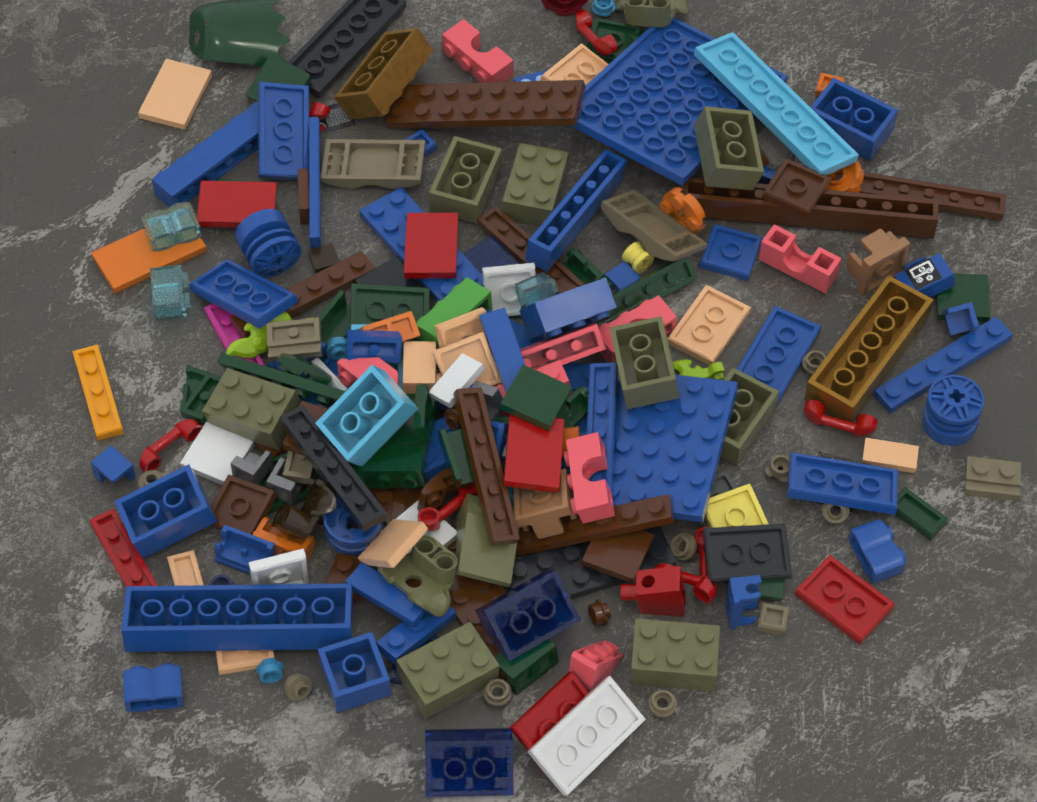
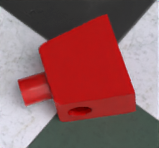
(658, 591)

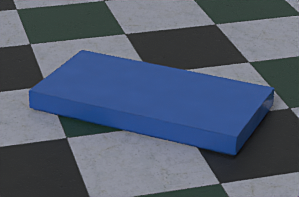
(282, 130)
(243, 293)
(779, 349)
(842, 483)

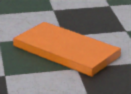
(131, 258)

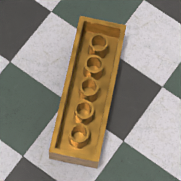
(869, 349)

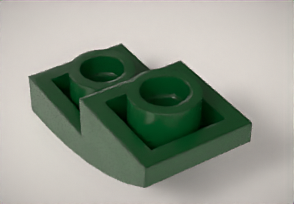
(297, 365)

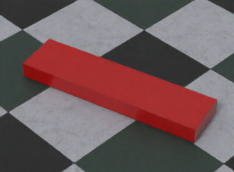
(120, 550)

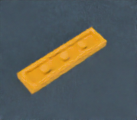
(97, 392)

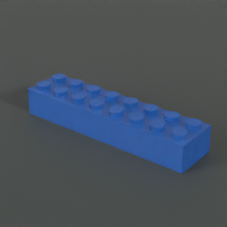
(236, 617)

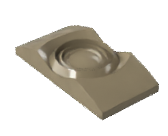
(373, 162)
(651, 226)

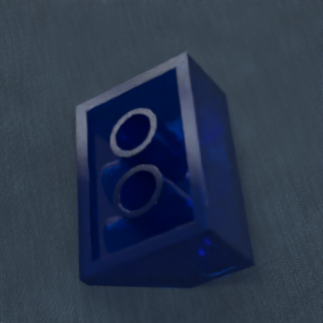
(528, 614)
(469, 762)

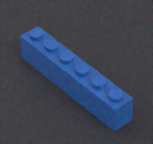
(209, 159)
(575, 210)

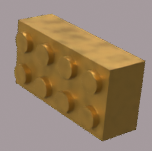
(384, 74)

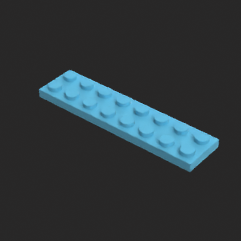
(776, 104)

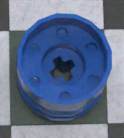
(268, 243)
(952, 410)
(344, 539)

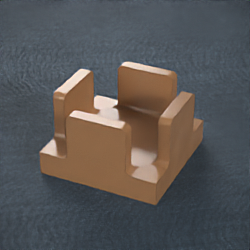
(886, 258)
(543, 508)

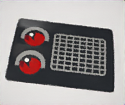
(336, 120)

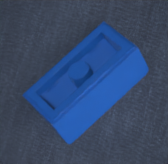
(374, 344)

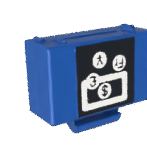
(927, 275)

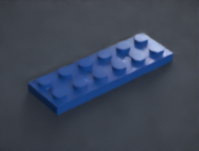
(388, 221)

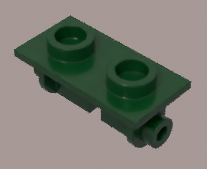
(583, 268)
(574, 407)

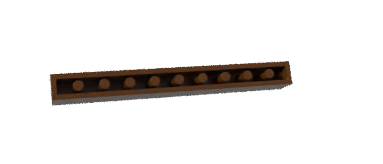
(834, 210)

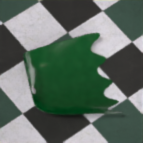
(237, 31)

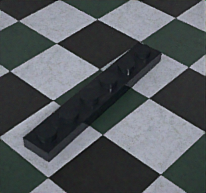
(333, 468)

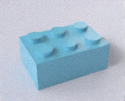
(366, 415)

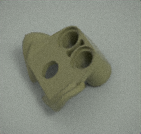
(651, 12)
(433, 567)

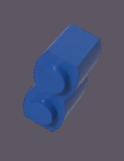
(877, 551)
(152, 688)

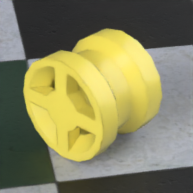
(637, 257)

